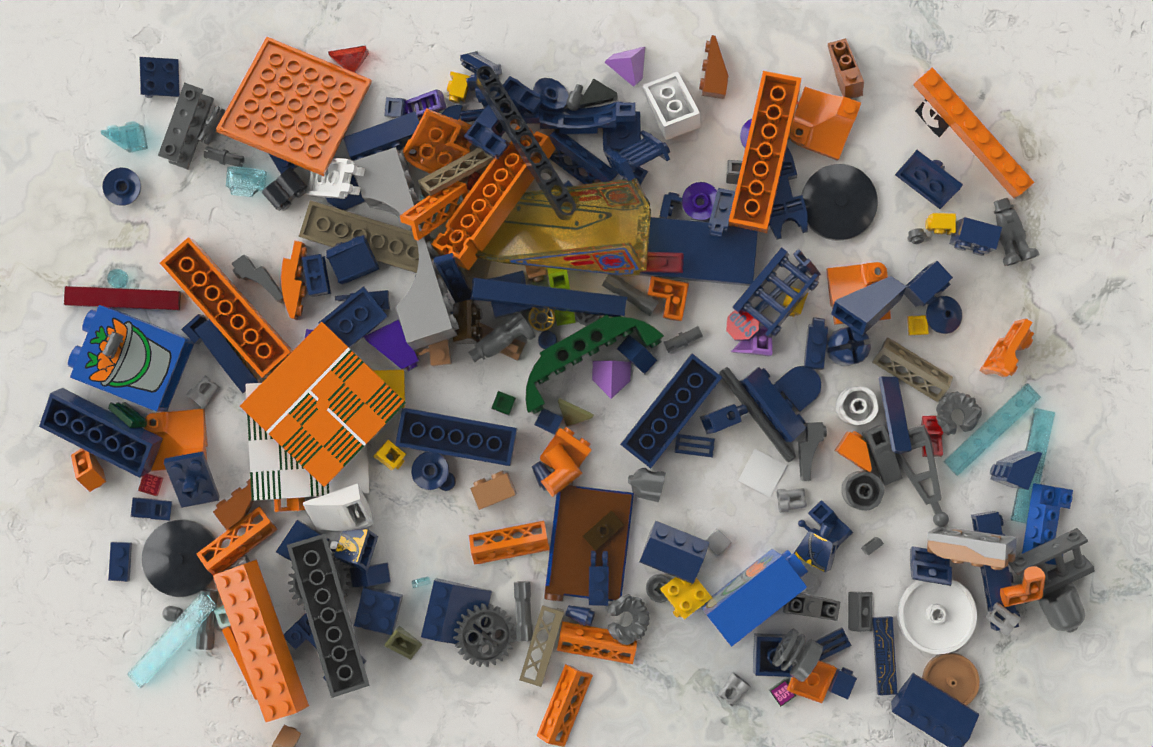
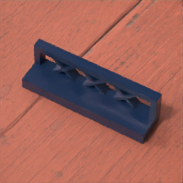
(580, 159)

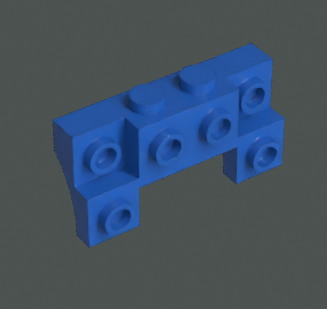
(1044, 515)

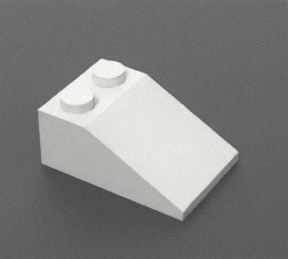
(672, 106)

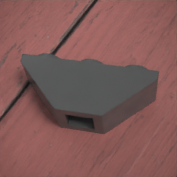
(813, 607)

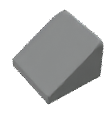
(718, 542)

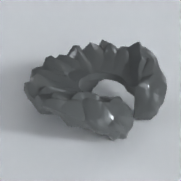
(961, 401)
(640, 621)

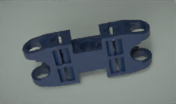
(785, 205)

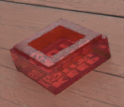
(150, 484)

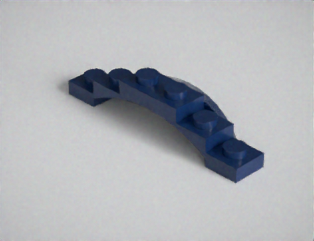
(583, 120)

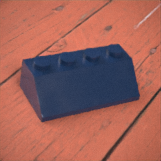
(773, 405)
(934, 712)

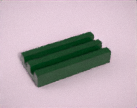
(127, 415)

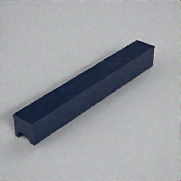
(548, 297)

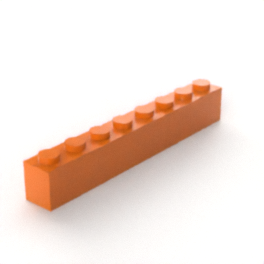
(973, 133)

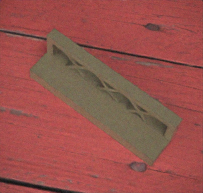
(454, 172)
(903, 357)
(544, 661)

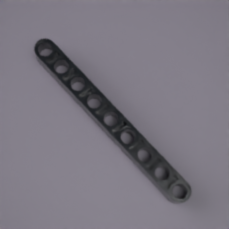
(525, 133)

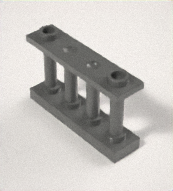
(185, 126)
(1063, 573)

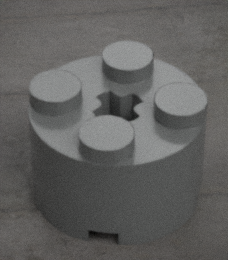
(872, 495)

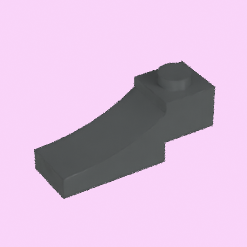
(246, 270)
(814, 435)

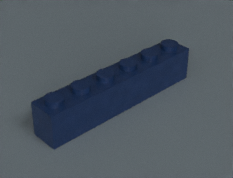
(993, 579)

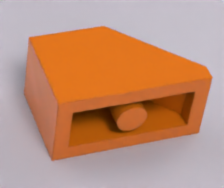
(855, 450)
(88, 469)

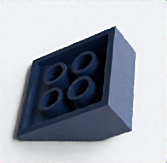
(445, 608)

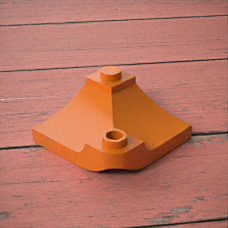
(823, 122)
(437, 142)
(849, 279)
(1002, 357)
(181, 432)

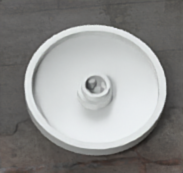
(937, 616)

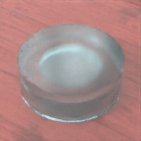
(117, 278)
(421, 582)

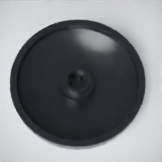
(839, 202)
(172, 558)

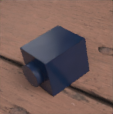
(843, 682)

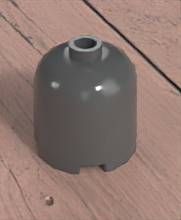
(1063, 608)

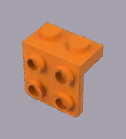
(577, 449)

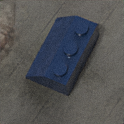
(1016, 469)
(674, 552)

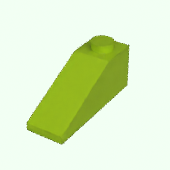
(559, 279)

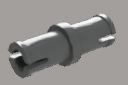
(211, 125)
(223, 157)
(683, 339)

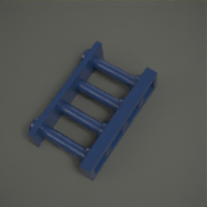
(637, 154)
(768, 275)

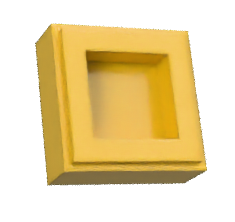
(917, 325)

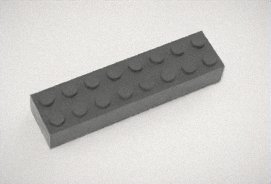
(328, 615)

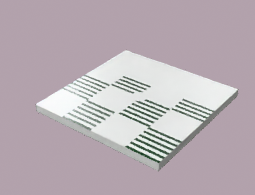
(279, 476)

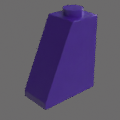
(392, 343)

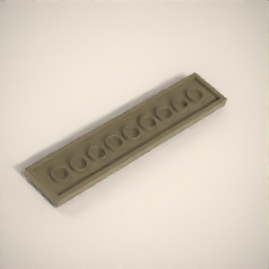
(388, 243)

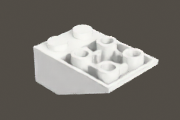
(340, 510)

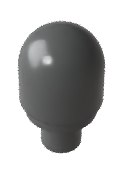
(574, 98)
(172, 613)

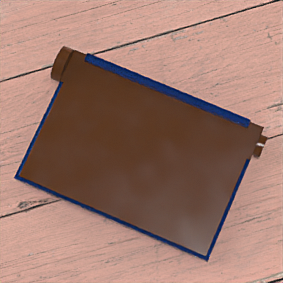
(570, 554)

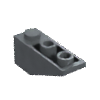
(882, 454)

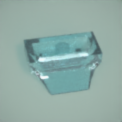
(245, 181)

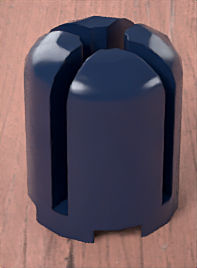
(855, 354)

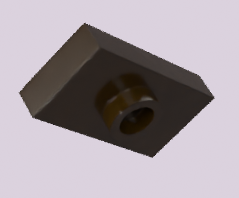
(603, 530)

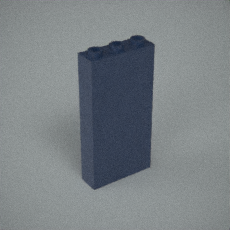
(705, 256)

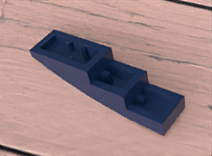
(225, 355)

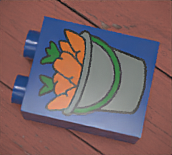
(144, 365)
(755, 594)

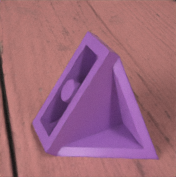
(628, 64)
(758, 345)
(611, 375)

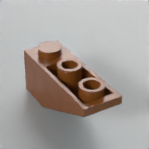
(846, 69)
(716, 76)
(235, 508)

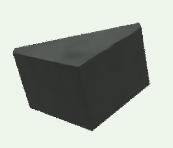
(597, 94)

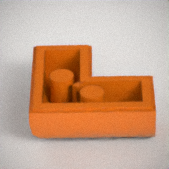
(674, 293)
(565, 470)
(1028, 591)

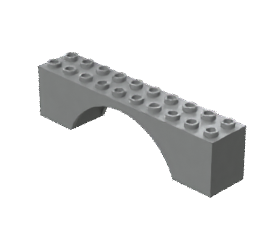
(425, 308)

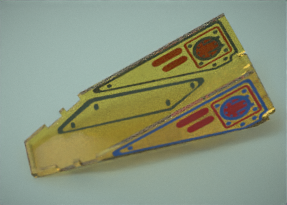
(602, 236)

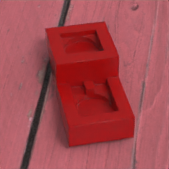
(935, 433)

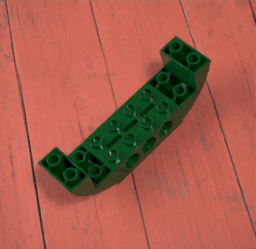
(609, 329)

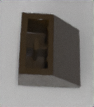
(468, 317)

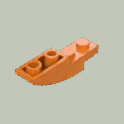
(292, 288)

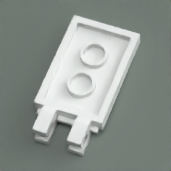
(335, 181)

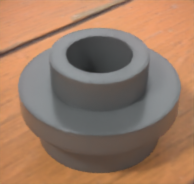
(916, 236)

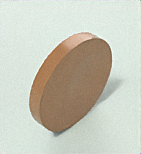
(954, 676)

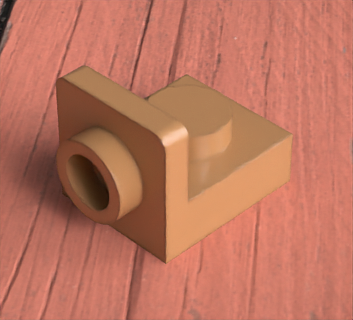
(536, 273)

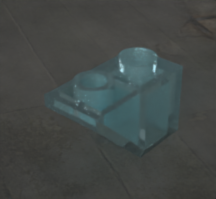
(129, 137)

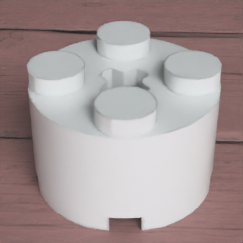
(867, 403)

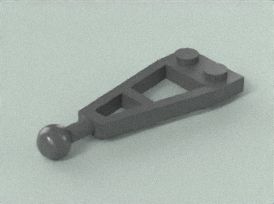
(918, 438)

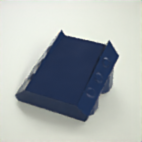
(473, 61)
(352, 259)

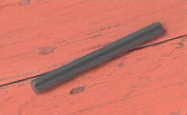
(757, 414)

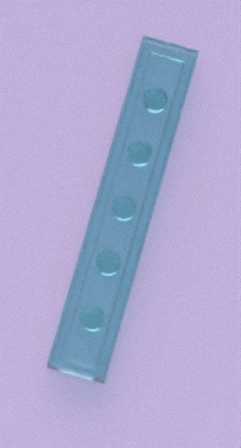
(992, 429)
(1037, 441)
(171, 639)

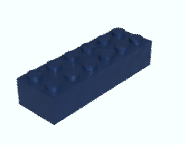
(671, 410)
(100, 432)
(456, 436)

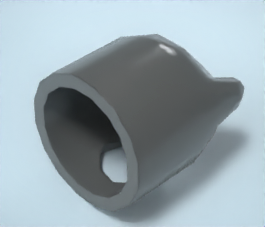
(647, 484)

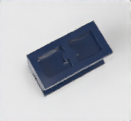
(316, 275)

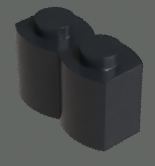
(285, 189)

